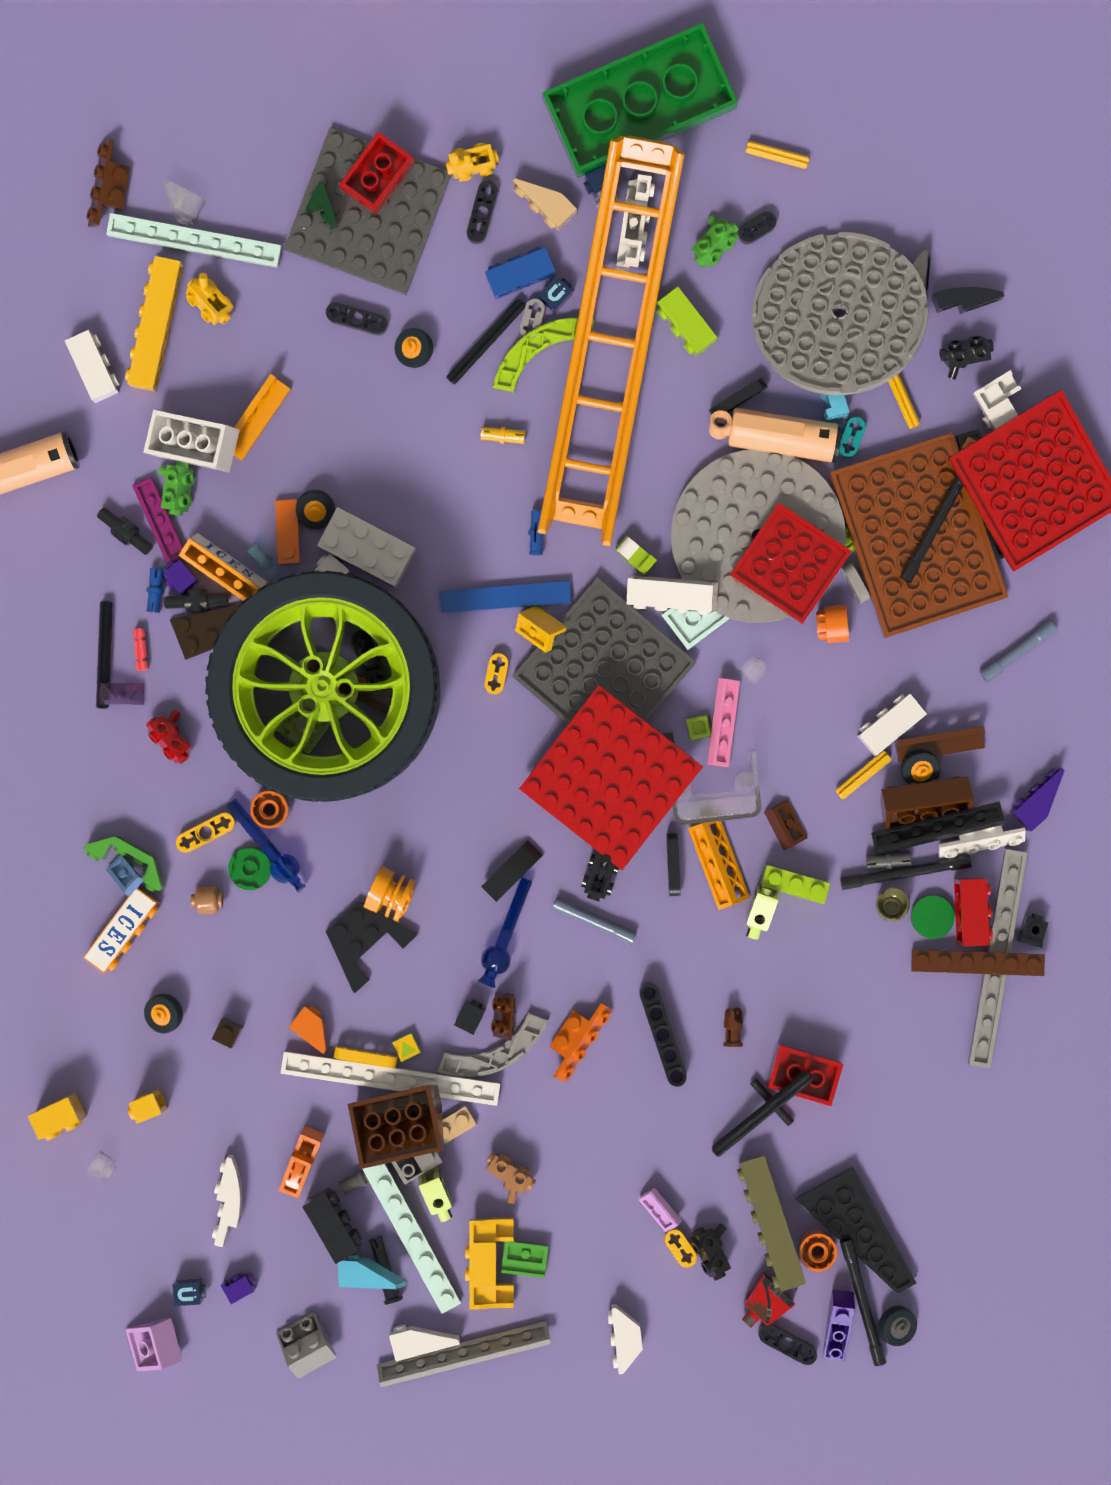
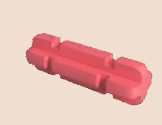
(140, 649)

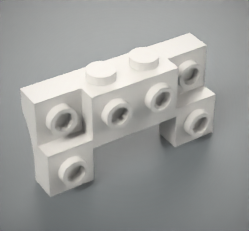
(633, 224)
(994, 401)

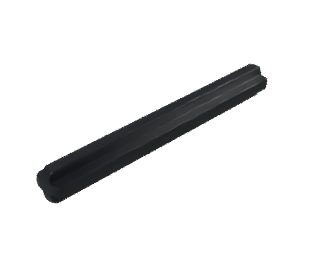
(486, 341)
(104, 648)

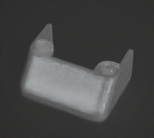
(721, 806)

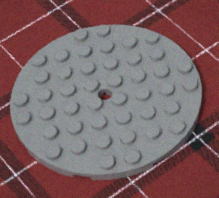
(848, 353)
(731, 502)

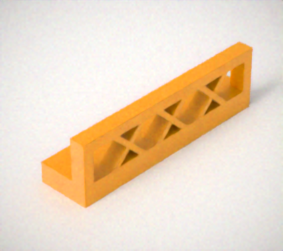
(259, 414)
(715, 864)

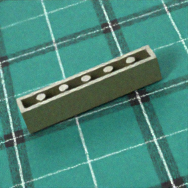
(772, 1224)

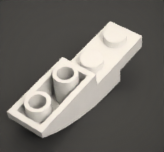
(230, 1192)

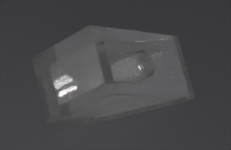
(183, 203)

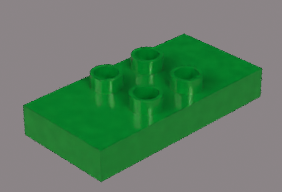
(640, 96)

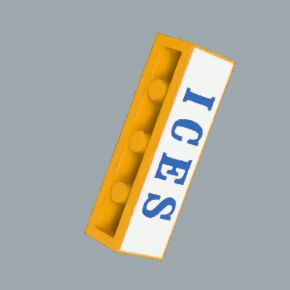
(221, 567)
(121, 930)

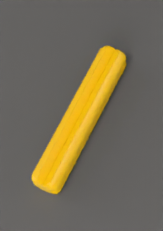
(777, 154)
(904, 402)
(863, 775)

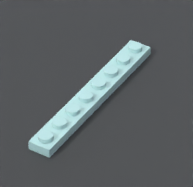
(194, 240)
(412, 1237)

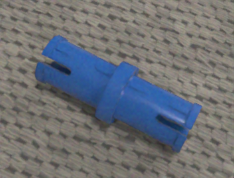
(536, 539)
(155, 590)

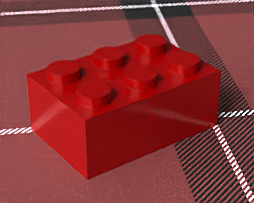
(377, 173)
(972, 911)
(791, 1062)

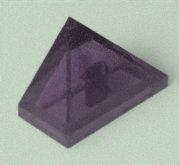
(121, 693)

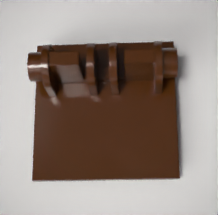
(503, 1023)

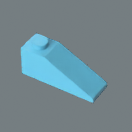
(365, 1273)

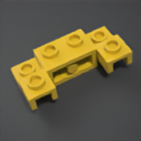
(481, 1272)

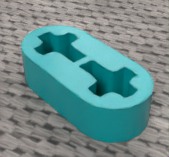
(846, 435)

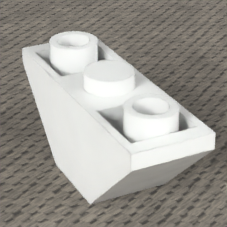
(625, 1338)

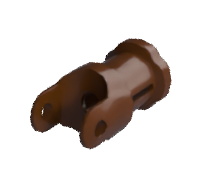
(733, 1027)

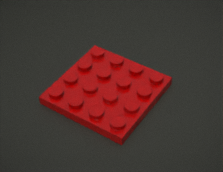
(790, 563)

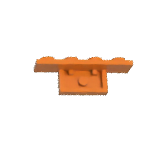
(576, 1038)

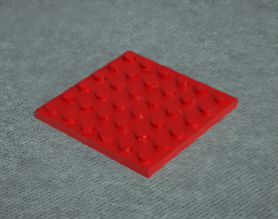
(1035, 480)
(611, 777)

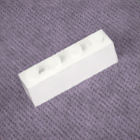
(672, 593)

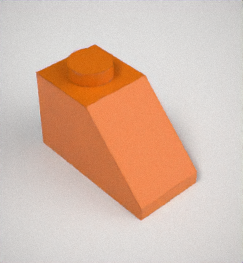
(311, 1027)

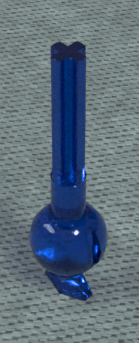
(283, 867)
(497, 958)

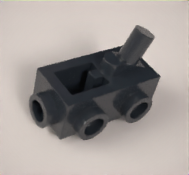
(960, 353)
(600, 871)
(708, 1246)

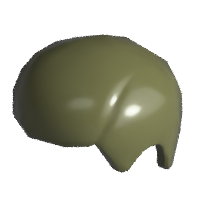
(893, 904)

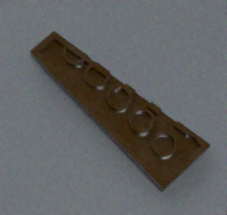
(199, 631)

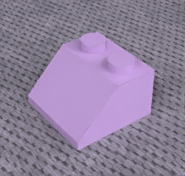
(154, 1345)

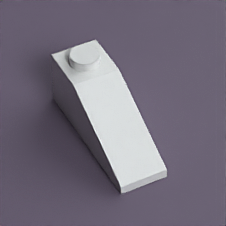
(417, 1341)

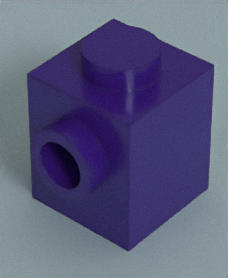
(179, 576)

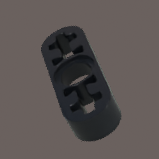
(491, 199)
(352, 310)
(740, 396)
(364, 668)
(673, 864)
(804, 1345)

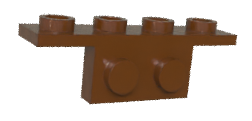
(109, 184)

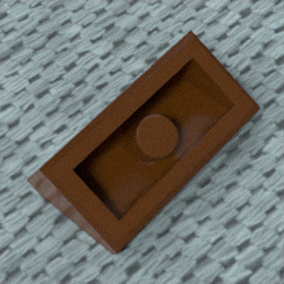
(785, 825)

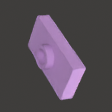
(660, 1209)

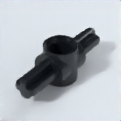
(125, 531)
(196, 600)

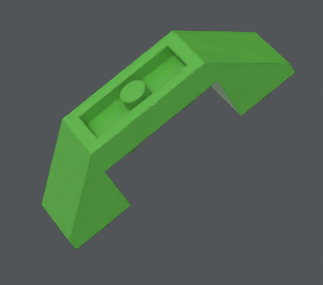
(152, 875)

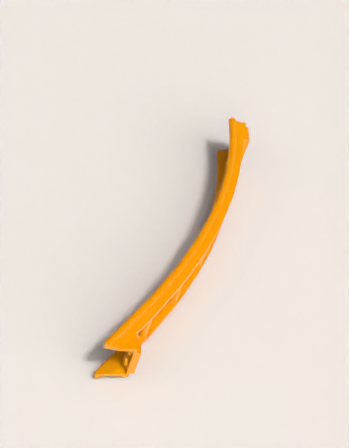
(645, 156)

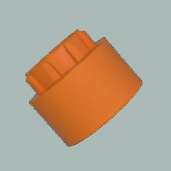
(833, 624)
(258, 813)
(825, 1259)

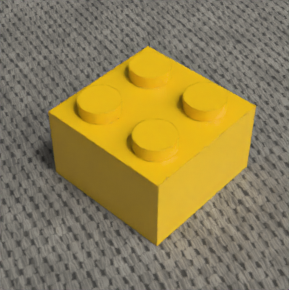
(59, 1115)

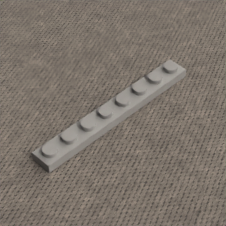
(464, 1354)

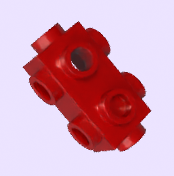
(167, 736)

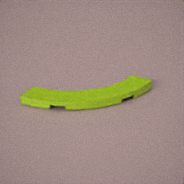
(527, 348)

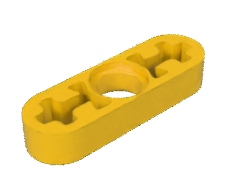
(188, 834)
(365, 1057)

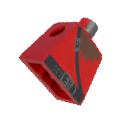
(765, 1302)

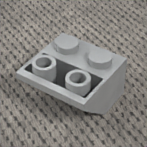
(416, 1166)
(305, 1345)

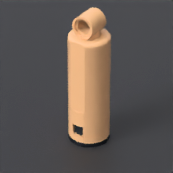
(778, 434)
(37, 461)

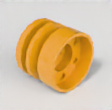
(390, 893)

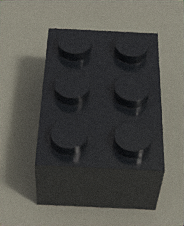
(333, 1224)

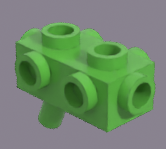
(715, 242)
(177, 487)

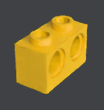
(147, 1106)

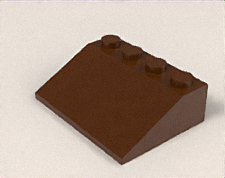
(397, 1126)

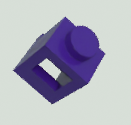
(239, 1286)

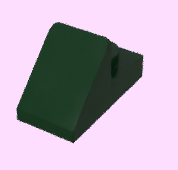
(319, 201)

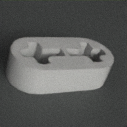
(527, 316)
(855, 583)

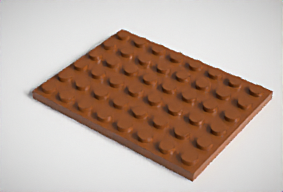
(887, 514)

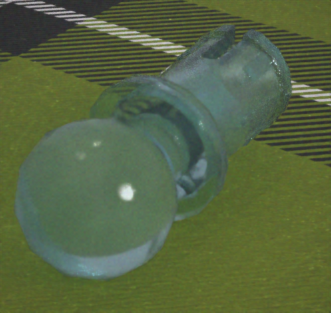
(272, 571)

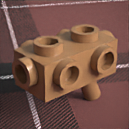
(514, 1177)

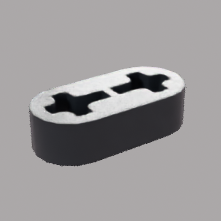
(754, 223)

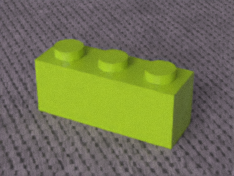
(686, 322)
(794, 884)

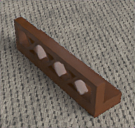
(942, 743)

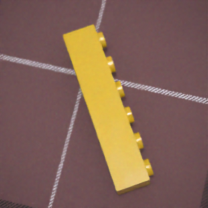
(155, 323)

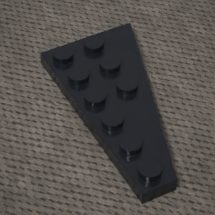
(849, 1212)

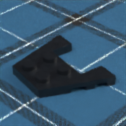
(357, 933)

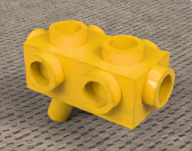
(465, 163)
(209, 300)

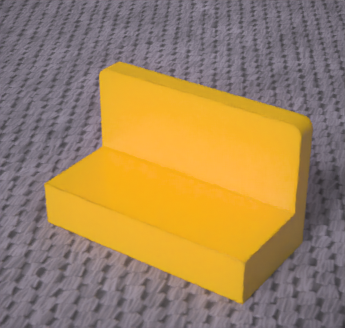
(539, 627)

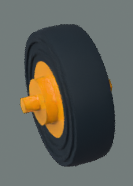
(413, 347)
(315, 509)
(920, 767)
(163, 1013)

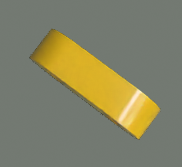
(491, 672)
(684, 1245)

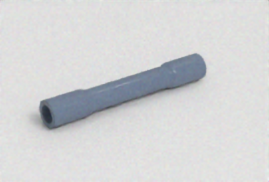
(998, 665)
(616, 930)

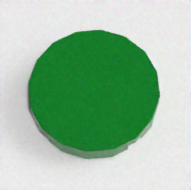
(249, 868)
(932, 916)

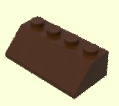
(925, 800)

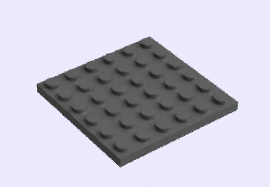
(368, 246)
(606, 647)

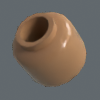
(207, 900)

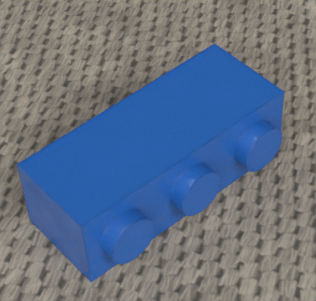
(520, 272)

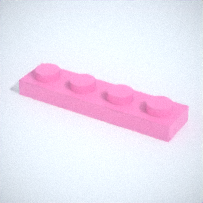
(723, 722)

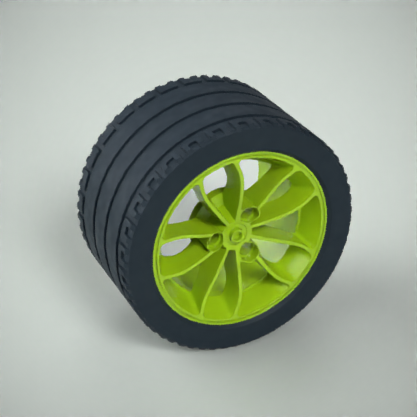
(247, 638)

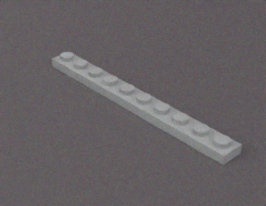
(1003, 932)

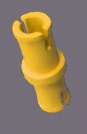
(503, 435)

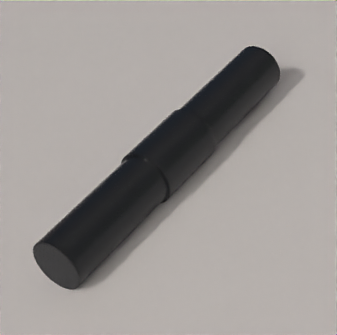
(762, 1091)

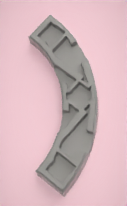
(497, 1058)

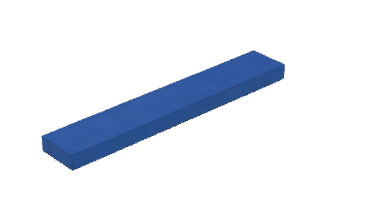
(505, 597)

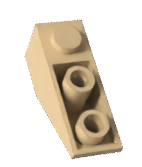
(550, 204)

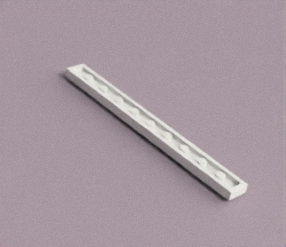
(388, 1078)

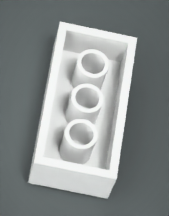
(191, 441)
(366, 547)

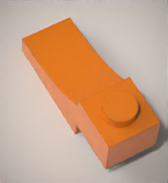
(287, 533)
(301, 1161)

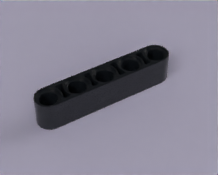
(662, 1045)

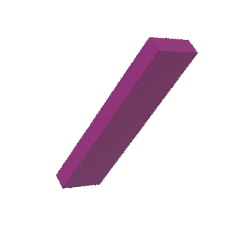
(159, 519)

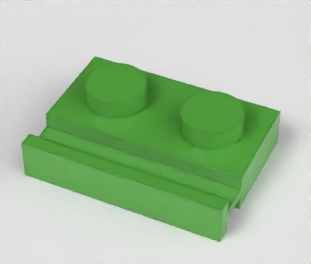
(524, 1259)

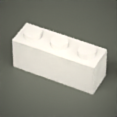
(92, 366)
(891, 724)

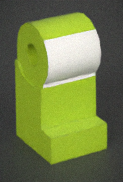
(635, 555)

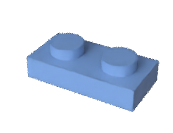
(124, 875)

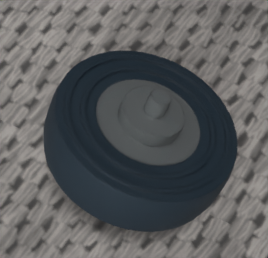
(897, 1326)

